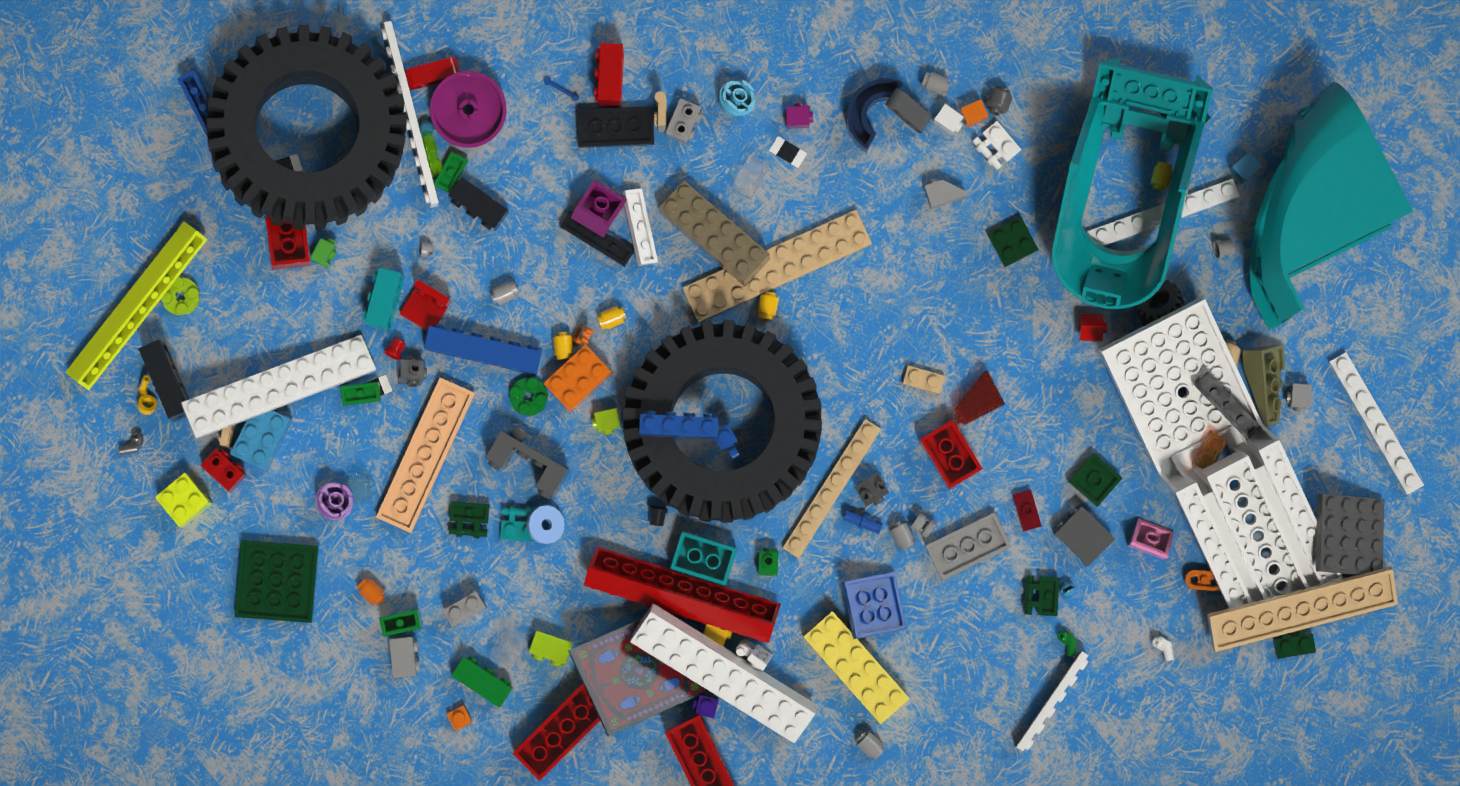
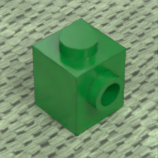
(768, 562)

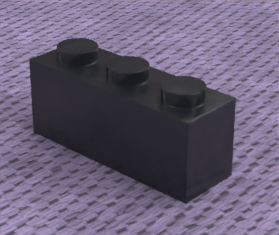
(478, 204)

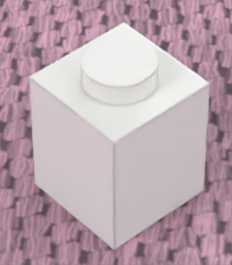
(949, 120)

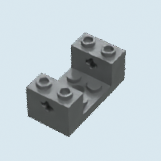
(504, 449)

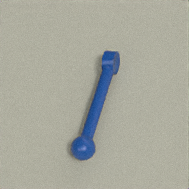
(547, 81)

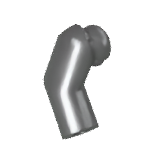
(134, 445)

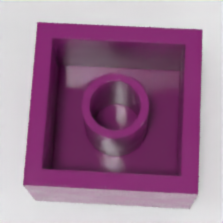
(598, 208)

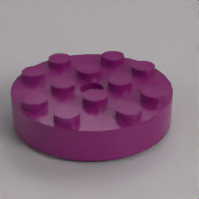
(487, 105)

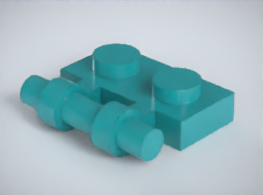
(512, 529)

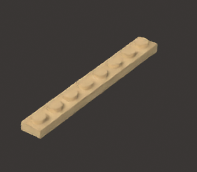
(831, 488)

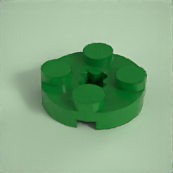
(523, 406)

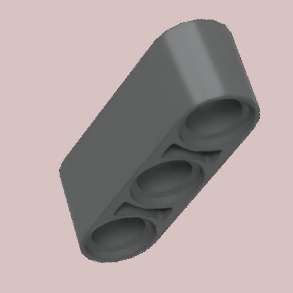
(908, 110)

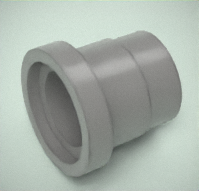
(1223, 248)

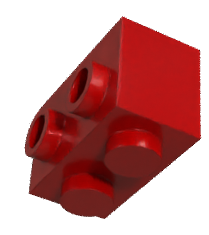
(223, 470)

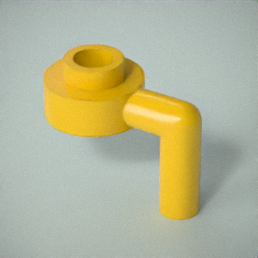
(146, 399)

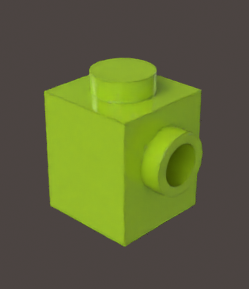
(606, 421)

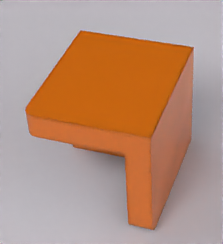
(974, 113)

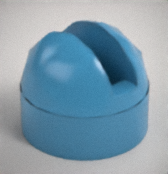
(426, 128)
(1064, 585)

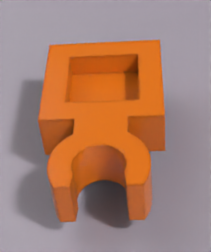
(582, 334)

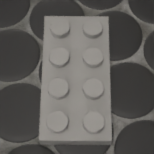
(968, 546)

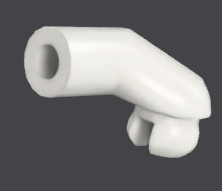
(1165, 646)

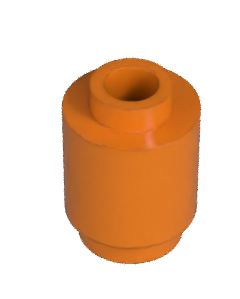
(371, 591)

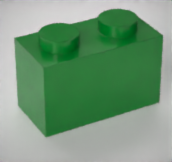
(400, 623)

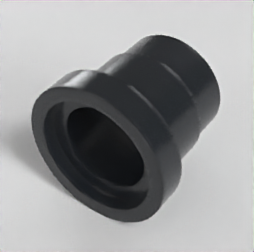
(657, 515)

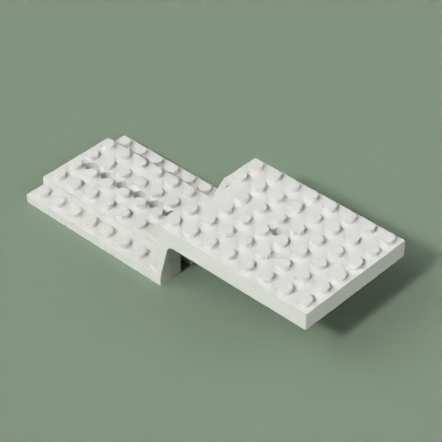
(1148, 372)

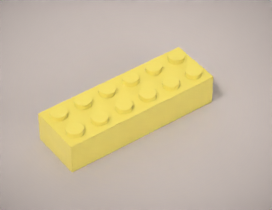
(856, 668)

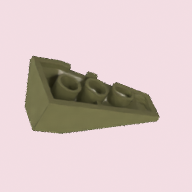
(1263, 373)

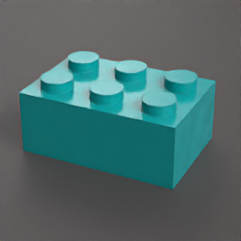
(383, 299)
(703, 558)

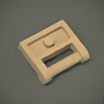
(661, 116)

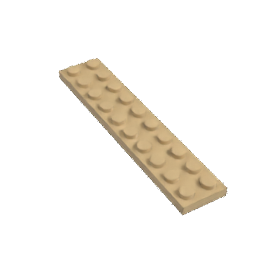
(786, 263)
(1302, 609)

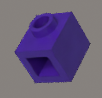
(705, 706)

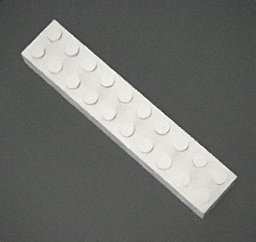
(723, 673)

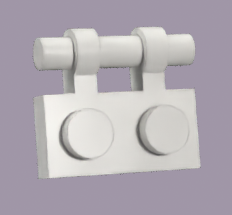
(1001, 142)
(756, 654)

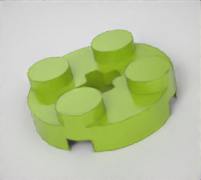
(191, 295)

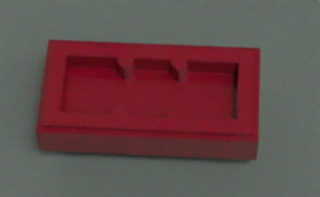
(1026, 510)

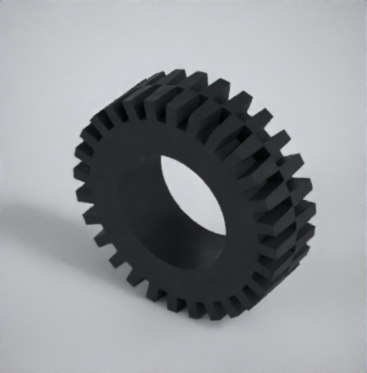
(317, 61)
(742, 353)

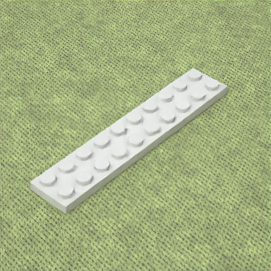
(278, 386)

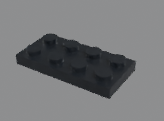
(615, 127)

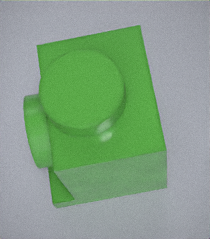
(324, 252)

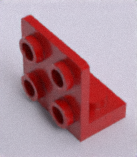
(425, 306)

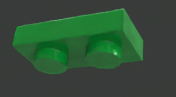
(451, 172)
(360, 394)

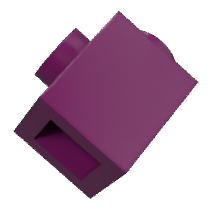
(798, 116)

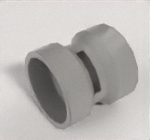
(919, 523)

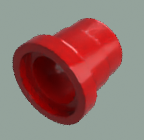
(395, 349)

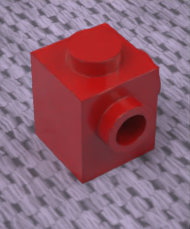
(1092, 327)

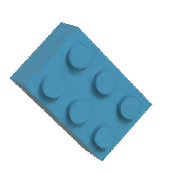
(261, 439)

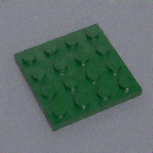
(276, 581)

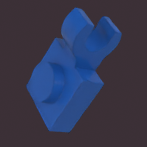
(726, 440)

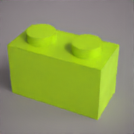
(550, 648)

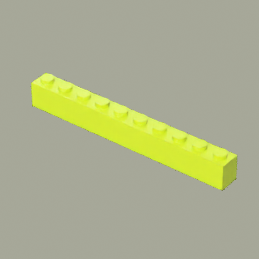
(136, 305)

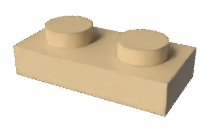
(923, 379)

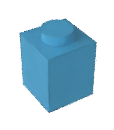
(1246, 167)

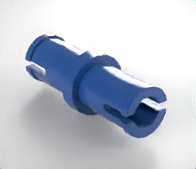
(862, 521)

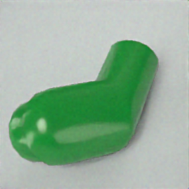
(1069, 640)

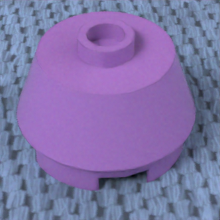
(334, 500)

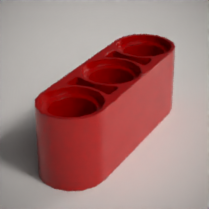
(431, 73)

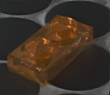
(1210, 450)

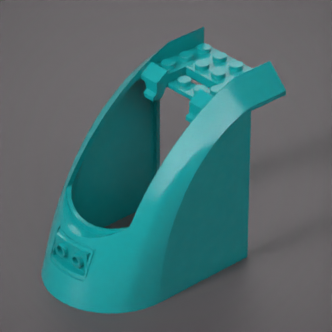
(1321, 200)
(1128, 277)

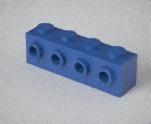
(679, 426)

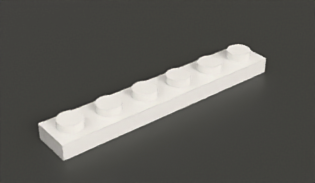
(1048, 708)

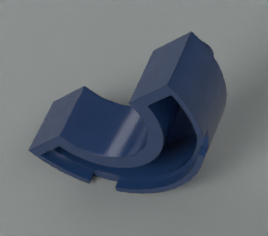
(861, 102)

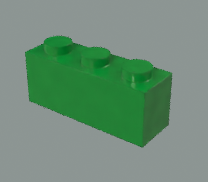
(482, 681)

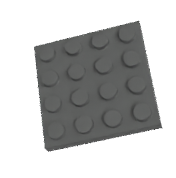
(1349, 534)

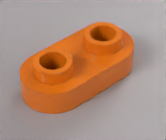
(1203, 580)

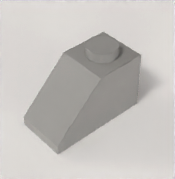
(943, 193)

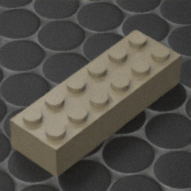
(714, 233)

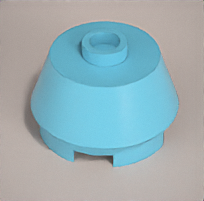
(736, 98)

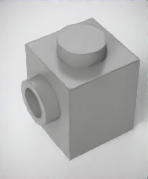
(1299, 397)

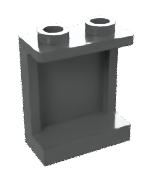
(1083, 535)

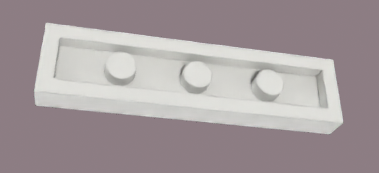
(640, 227)

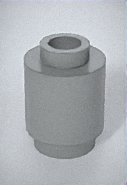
(936, 83)
(504, 292)
(902, 535)
(870, 745)

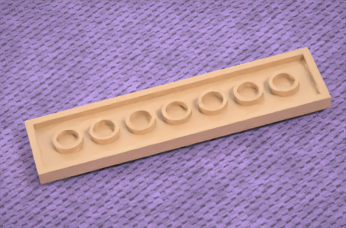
(425, 455)

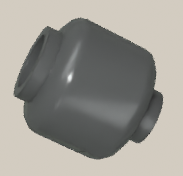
(998, 100)

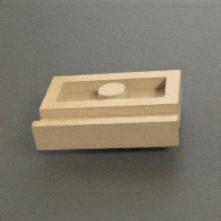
(226, 436)

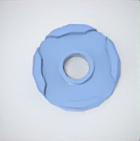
(555, 520)

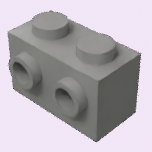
(684, 121)

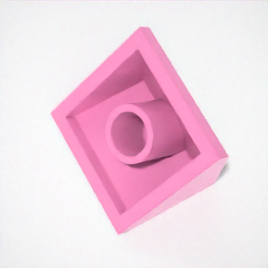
(1151, 539)

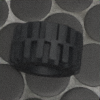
(1167, 293)

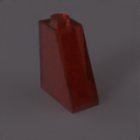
(979, 401)

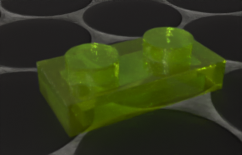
(430, 149)

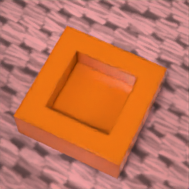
(459, 718)

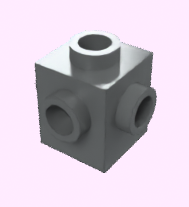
(411, 372)
(872, 490)

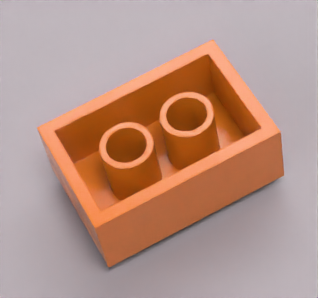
(578, 378)

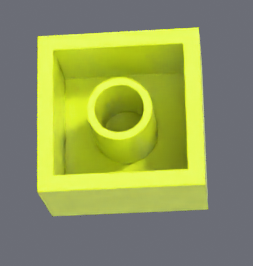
(183, 500)

